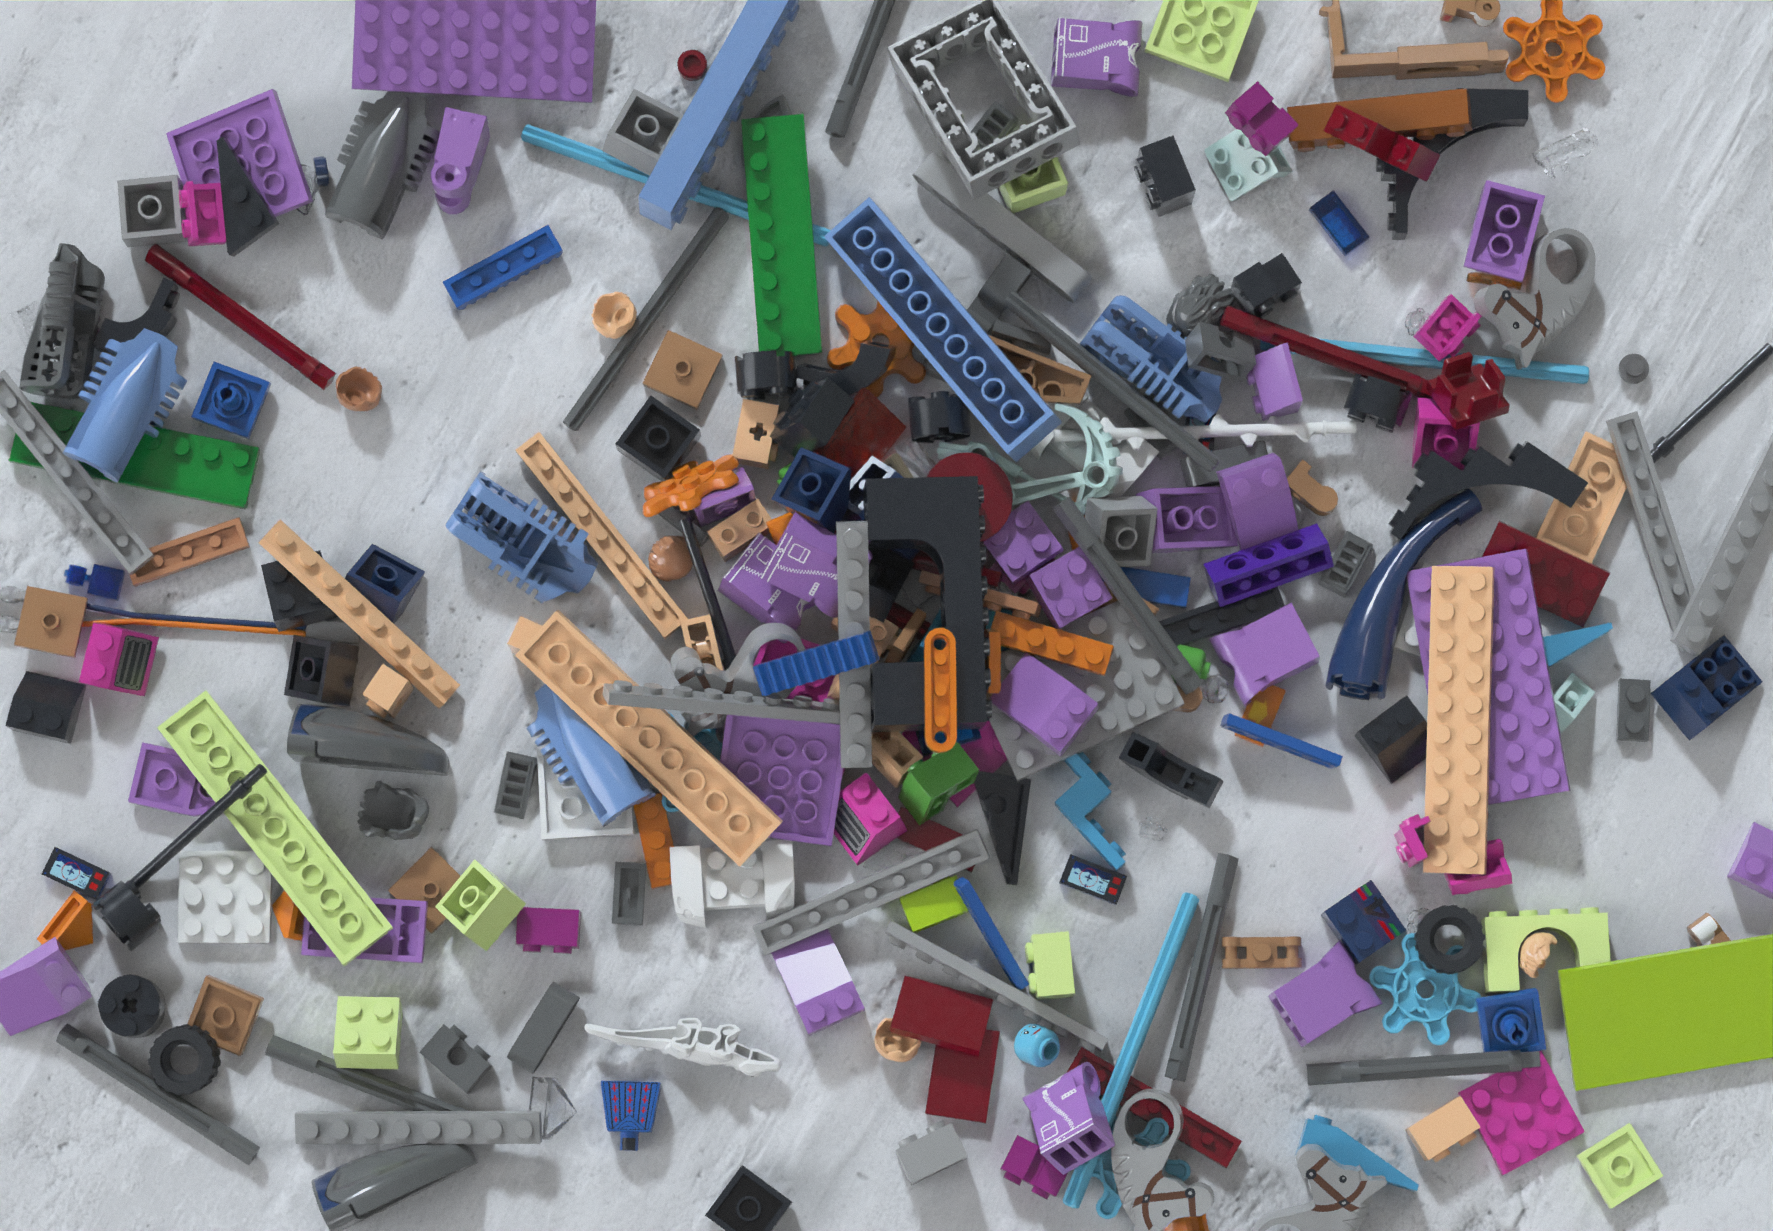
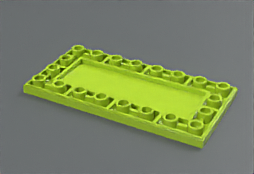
(1669, 1012)

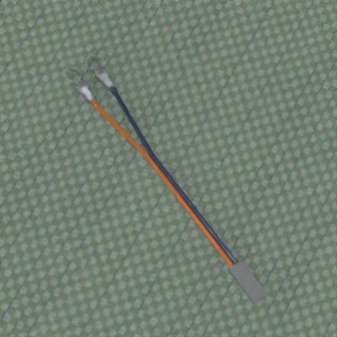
(322, 630)

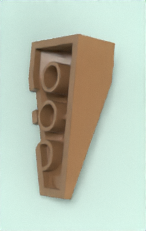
(1049, 378)

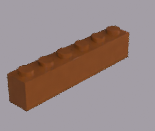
(1407, 115)

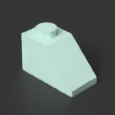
(1571, 699)

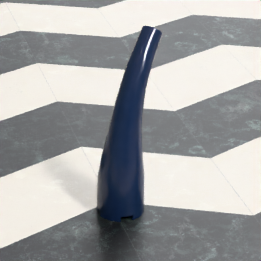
(1368, 636)

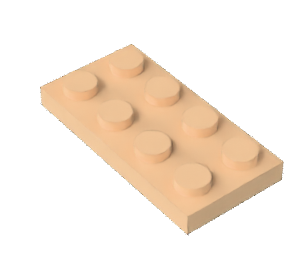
(1583, 526)

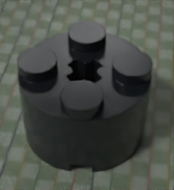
(765, 374)
(1378, 402)
(938, 418)
(127, 914)
(114, 1006)

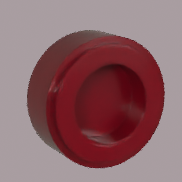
(692, 65)

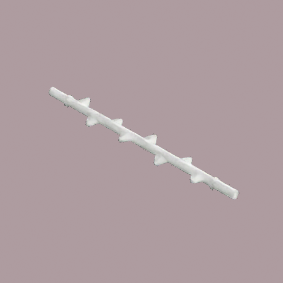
(1218, 428)

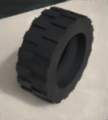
(1449, 916)
(163, 1070)

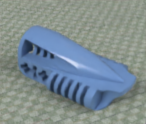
(1152, 363)
(125, 401)
(523, 540)
(597, 768)

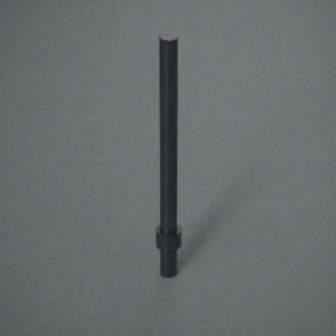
(1665, 445)
(708, 592)
(239, 789)

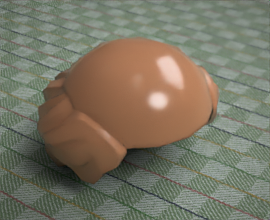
(358, 389)
(670, 558)

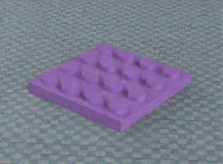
(260, 140)
(790, 769)

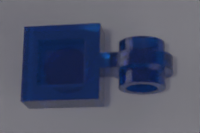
(103, 582)

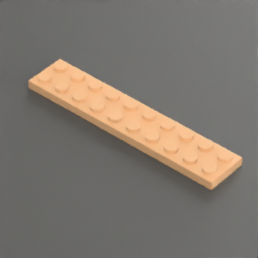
(1459, 719)
(650, 740)

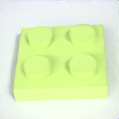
(1619, 1165)

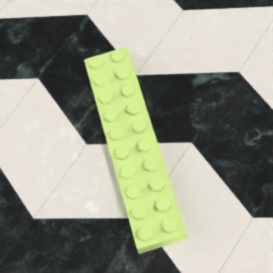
(276, 830)

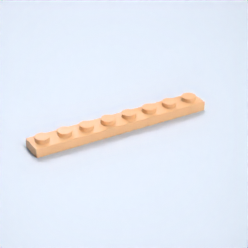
(602, 535)
(359, 613)

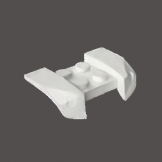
(1075, 452)
(713, 881)

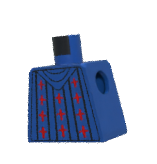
(630, 1109)

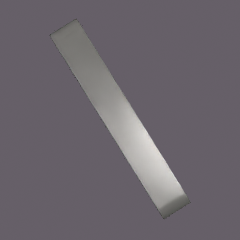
(1003, 228)

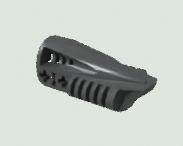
(382, 161)
(65, 322)

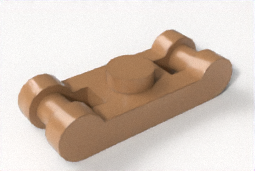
(1261, 952)

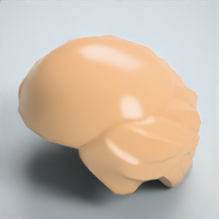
(614, 315)
(1535, 952)
(893, 1045)

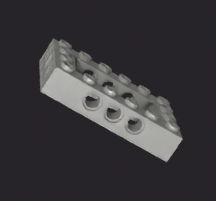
(948, 41)

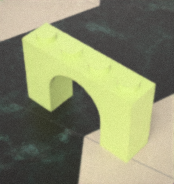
(1503, 936)

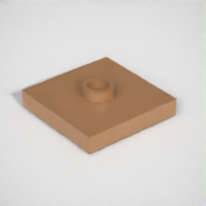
(682, 369)
(51, 622)
(900, 645)
(427, 881)
(226, 1013)

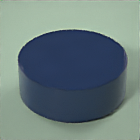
(321, 171)

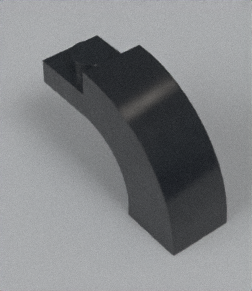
(154, 319)
(868, 367)
(1170, 771)

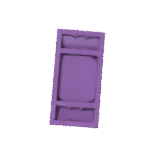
(401, 944)

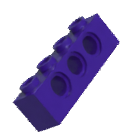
(1268, 565)

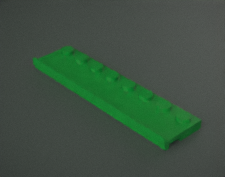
(781, 234)
(168, 464)

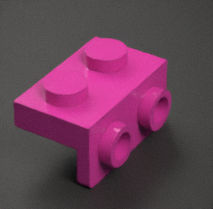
(203, 214)
(1447, 328)
(1410, 847)
(1496, 873)

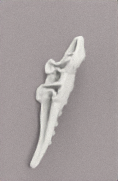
(695, 1044)

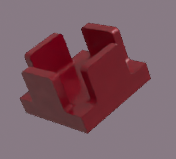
(1469, 392)

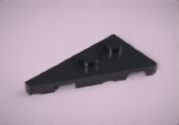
(244, 208)
(1005, 812)

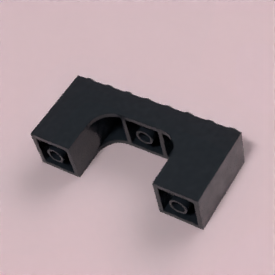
(945, 523)

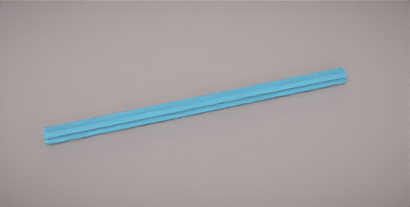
(607, 162)
(1425, 359)
(1136, 1035)

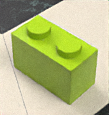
(932, 905)

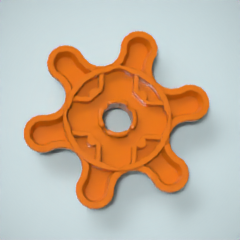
(1571, 38)
(866, 327)
(689, 485)

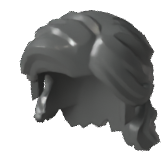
(1199, 303)
(392, 812)

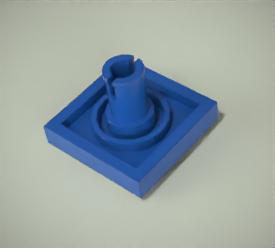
(231, 400)
(1511, 1021)

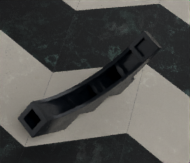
(1488, 111)
(1528, 469)

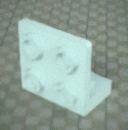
(1241, 166)

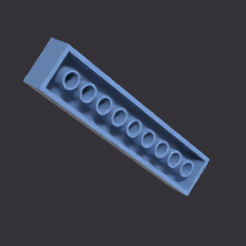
(713, 109)
(943, 329)

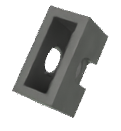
(1232, 347)
(439, 1051)

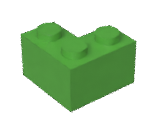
(935, 781)

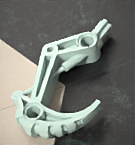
(1099, 453)

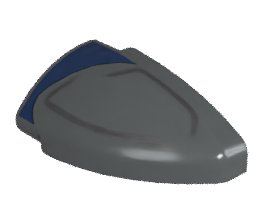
(328, 733)
(384, 1180)

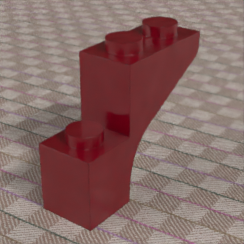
(1381, 142)

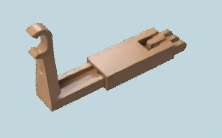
(1410, 61)

